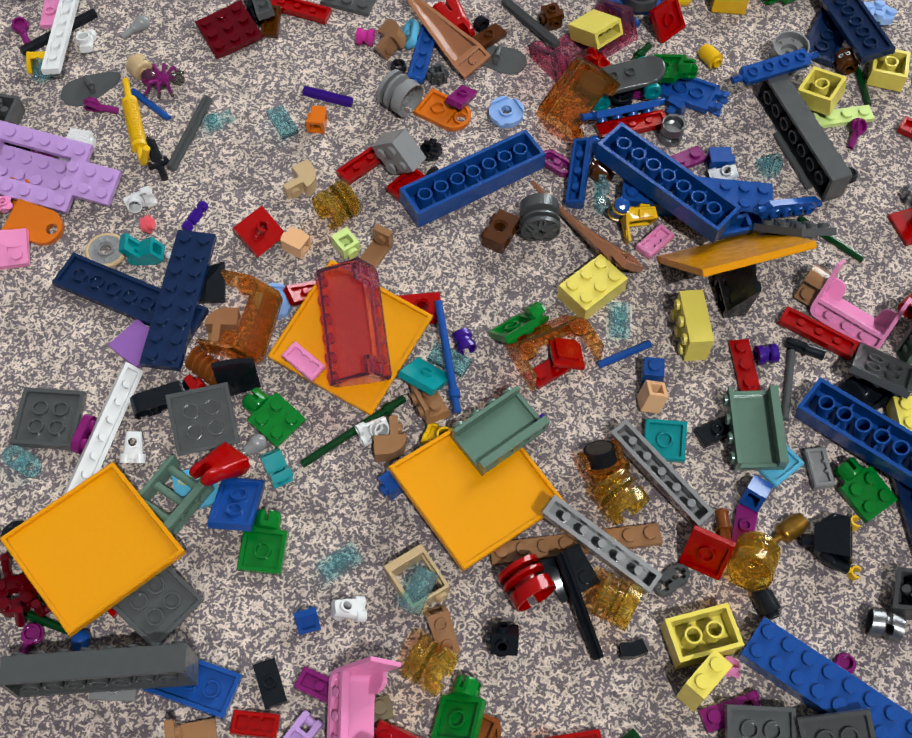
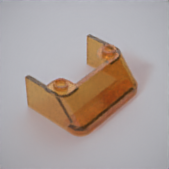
(256, 323)
(527, 345)

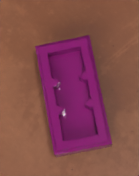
(461, 97)
(744, 521)

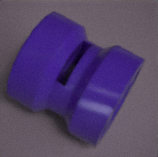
(464, 340)
(766, 354)

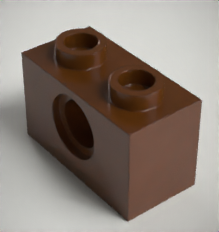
(503, 222)

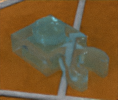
(215, 121)

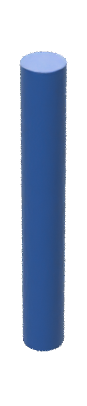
(150, 104)
(624, 354)

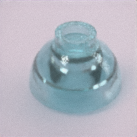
(37, 74)
(771, 164)

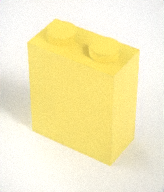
(595, 29)
(704, 680)

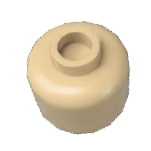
(136, 64)

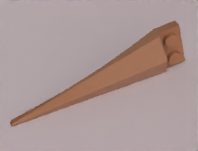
(459, 48)
(600, 245)

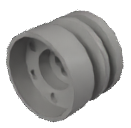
(788, 42)
(399, 91)

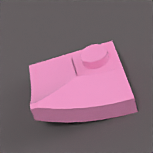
(14, 248)

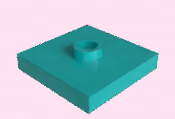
(424, 376)
(667, 438)

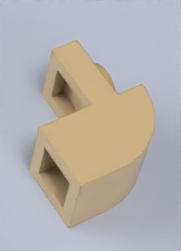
(304, 180)

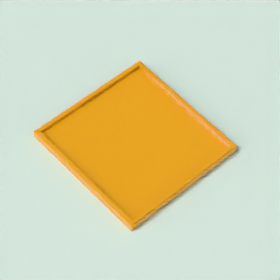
(735, 253)
(403, 326)
(468, 510)
(92, 548)

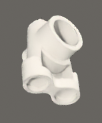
(85, 40)
(727, 172)
(142, 198)
(368, 430)
(134, 453)
(349, 608)

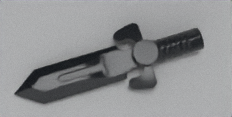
(156, 157)

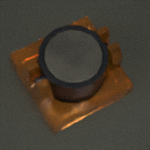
(601, 459)

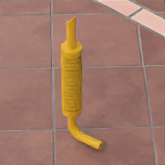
(134, 124)

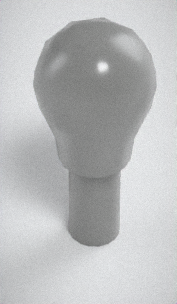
(139, 24)
(254, 445)

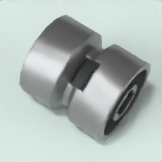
(671, 130)
(887, 625)

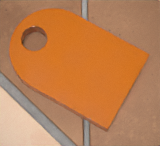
(436, 111)
(37, 221)

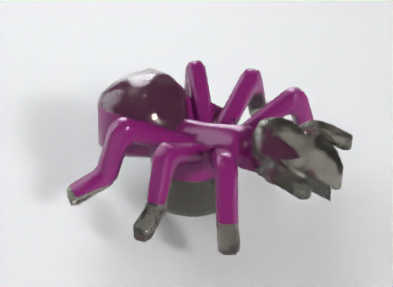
(160, 79)

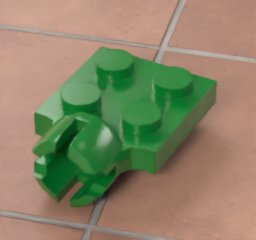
(678, 67)
(520, 324)
(272, 416)
(863, 489)
(265, 546)
(460, 711)

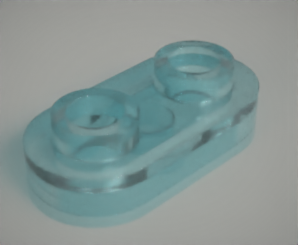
(23, 461)

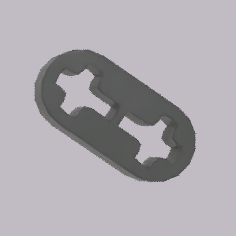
(674, 584)

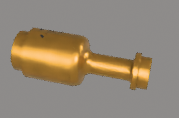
(791, 528)

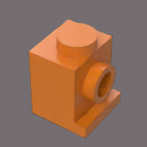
(317, 120)

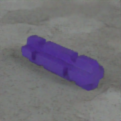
(194, 216)

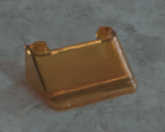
(575, 94)

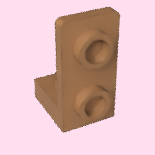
(379, 247)
(442, 628)
(197, 729)

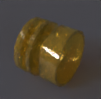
(338, 202)
(620, 495)
(754, 561)
(617, 601)
(429, 665)

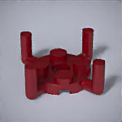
(15, 584)

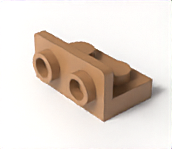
(429, 407)

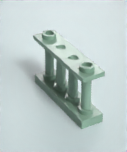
(185, 506)

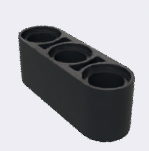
(154, 400)

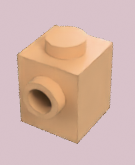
(295, 242)
(652, 396)

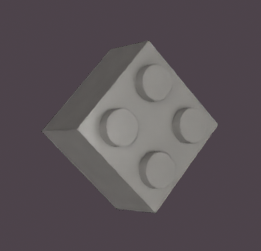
(398, 152)

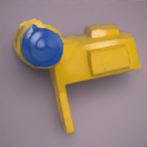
(631, 216)

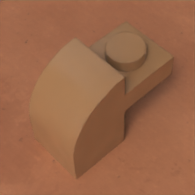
(392, 38)
(812, 285)
(221, 320)
(390, 446)

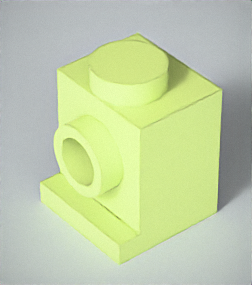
(345, 243)

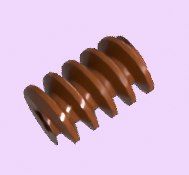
(200, 364)

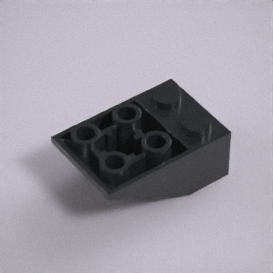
(737, 291)

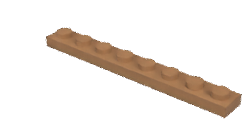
(547, 547)

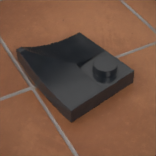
(215, 285)
(239, 374)
(866, 392)
(581, 567)

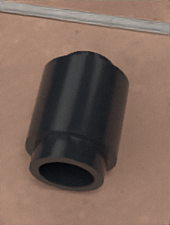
(767, 603)

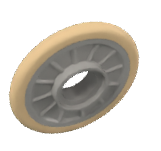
(102, 241)

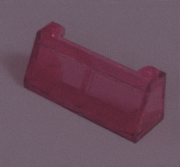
(557, 60)

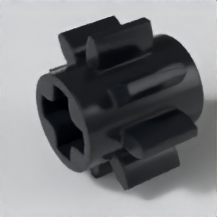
(431, 149)

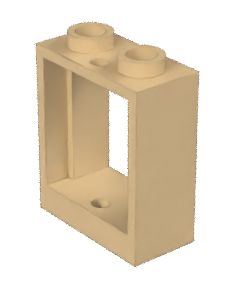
(409, 559)

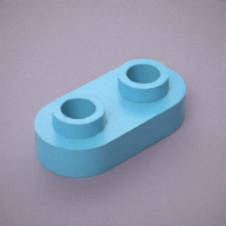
(411, 31)

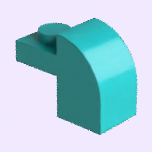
(141, 252)
(276, 468)

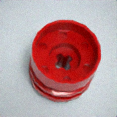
(524, 581)

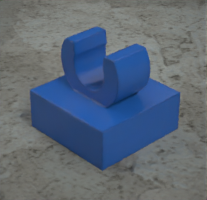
(675, 106)
(307, 620)

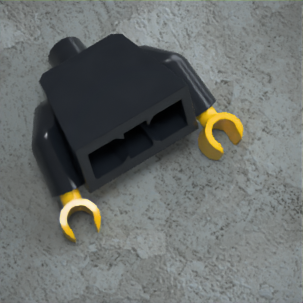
(834, 542)

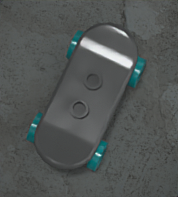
(634, 75)

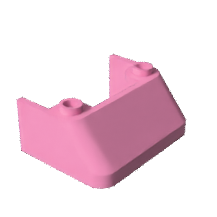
(849, 319)
(353, 697)

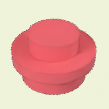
(147, 224)

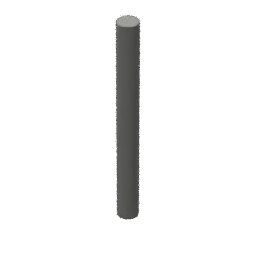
(792, 160)
(788, 384)

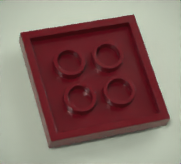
(229, 29)

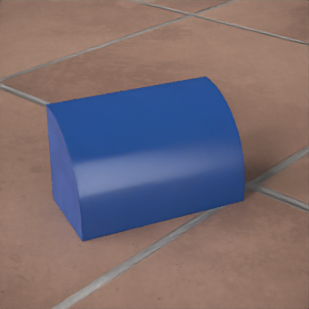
(739, 227)

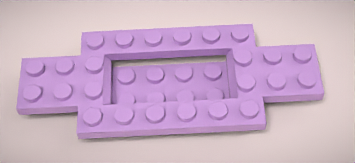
(52, 180)

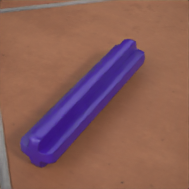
(327, 96)

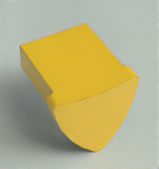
(30, 57)

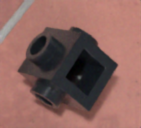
(503, 639)

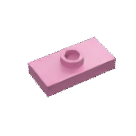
(48, 13)
(654, 241)
(303, 361)

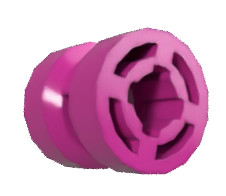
(366, 37)

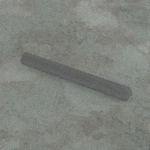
(530, 22)
(189, 133)

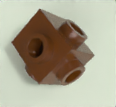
(551, 16)

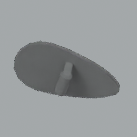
(506, 60)
(89, 86)

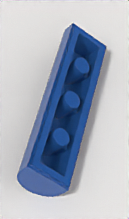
(578, 173)

